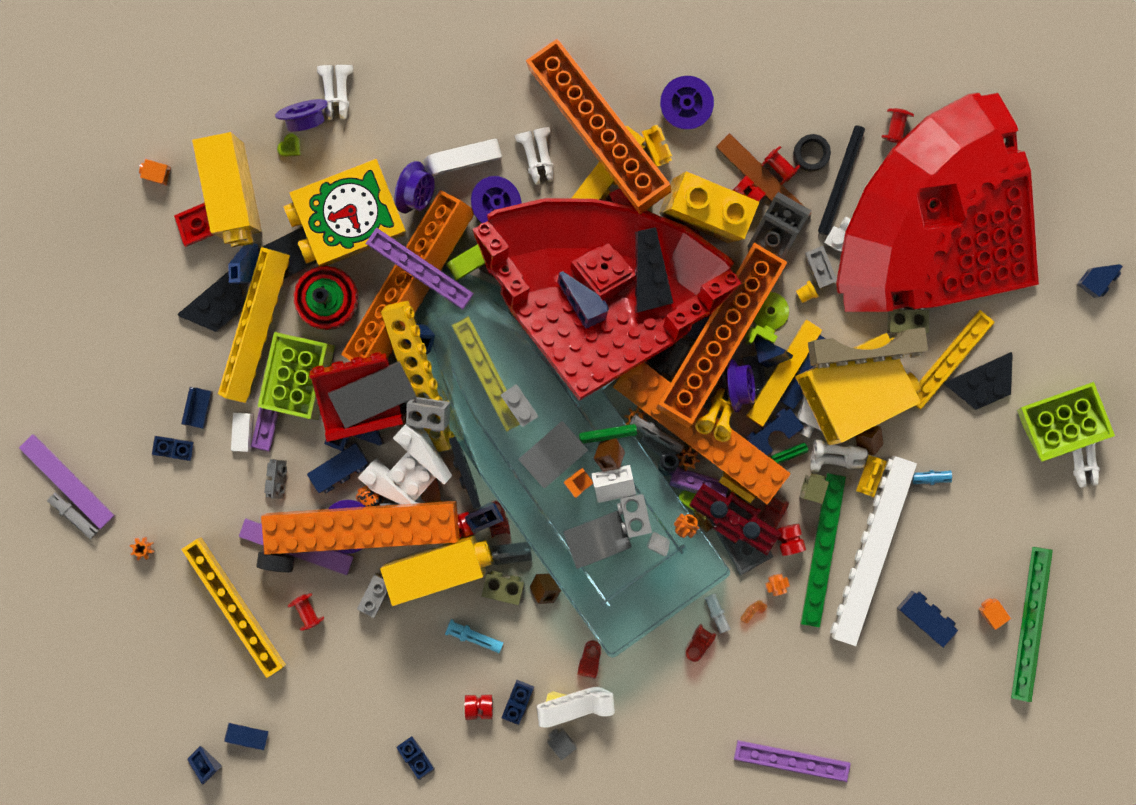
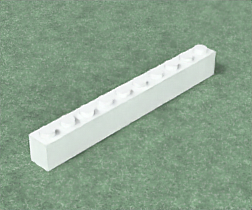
(873, 550)

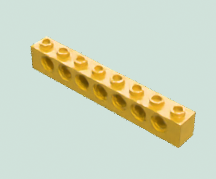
(403, 351)

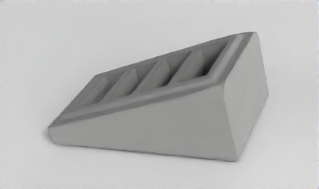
(658, 544)

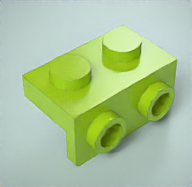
(766, 333)

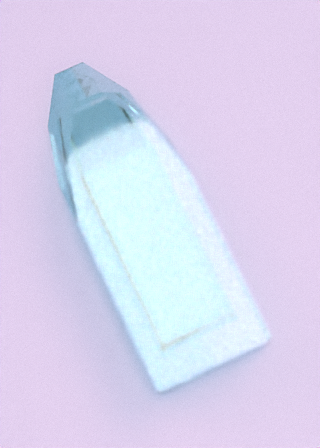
(479, 358)

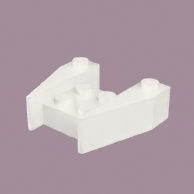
(411, 473)

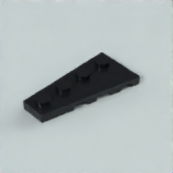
(651, 276)

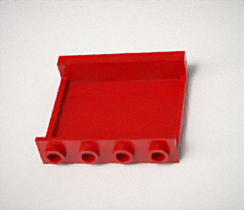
(338, 375)

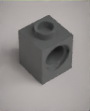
(561, 743)

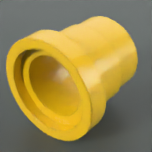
(807, 292)

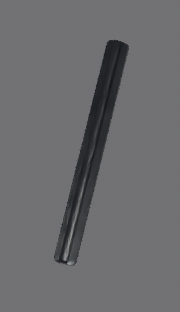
(841, 180)

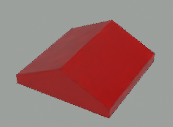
(193, 225)

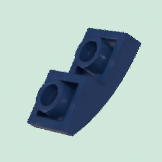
(172, 448)
(517, 702)
(246, 736)
(415, 757)

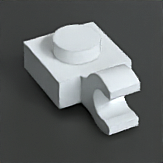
(836, 235)

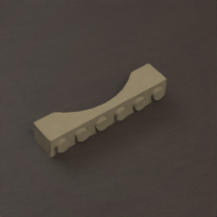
(829, 351)

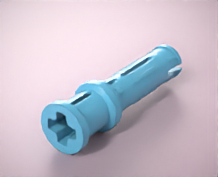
(465, 633)

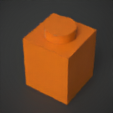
(154, 172)
(994, 613)

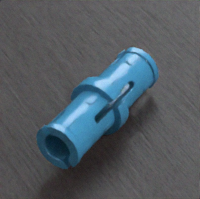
(932, 477)

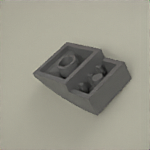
(780, 225)
(553, 454)
(597, 539)

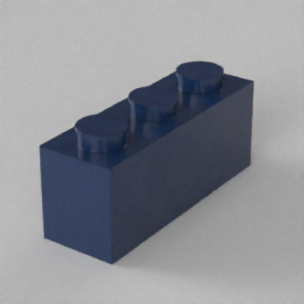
(338, 469)
(928, 618)

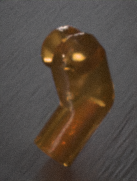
(702, 521)
(752, 609)

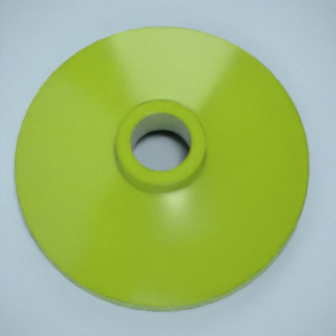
(780, 314)

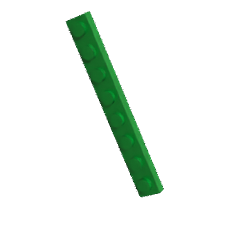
(823, 551)
(1032, 624)

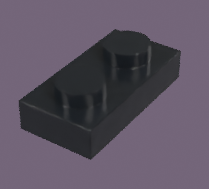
(758, 372)

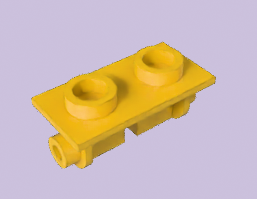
(660, 153)
(871, 475)

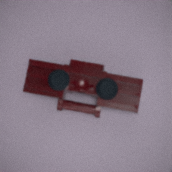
(732, 525)

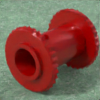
(897, 125)
(780, 165)
(306, 611)

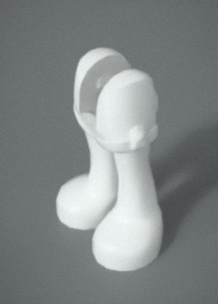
(342, 72)
(541, 140)
(853, 457)
(1080, 468)

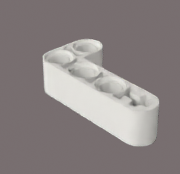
(462, 157)
(575, 705)

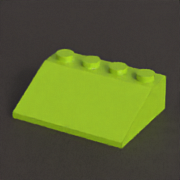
(286, 377)
(1066, 422)

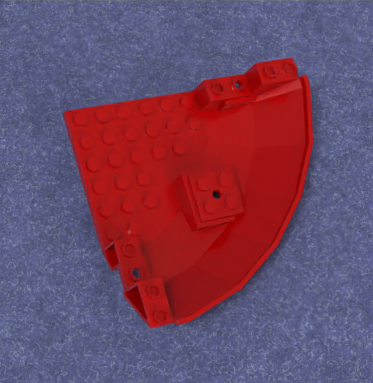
(578, 238)
(973, 238)

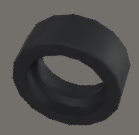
(812, 138)
(275, 562)

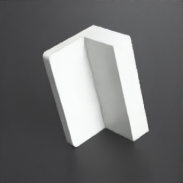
(242, 432)
(613, 484)

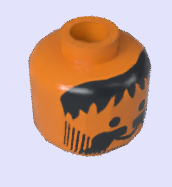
(369, 497)

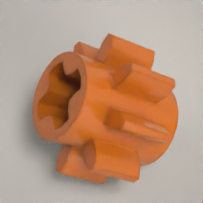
(632, 413)
(693, 459)
(686, 525)
(145, 552)
(777, 584)

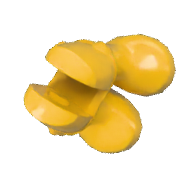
(706, 423)

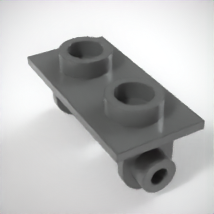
(677, 357)
(277, 470)
(511, 553)

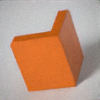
(578, 482)

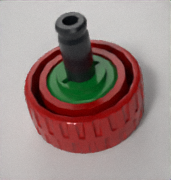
(326, 297)

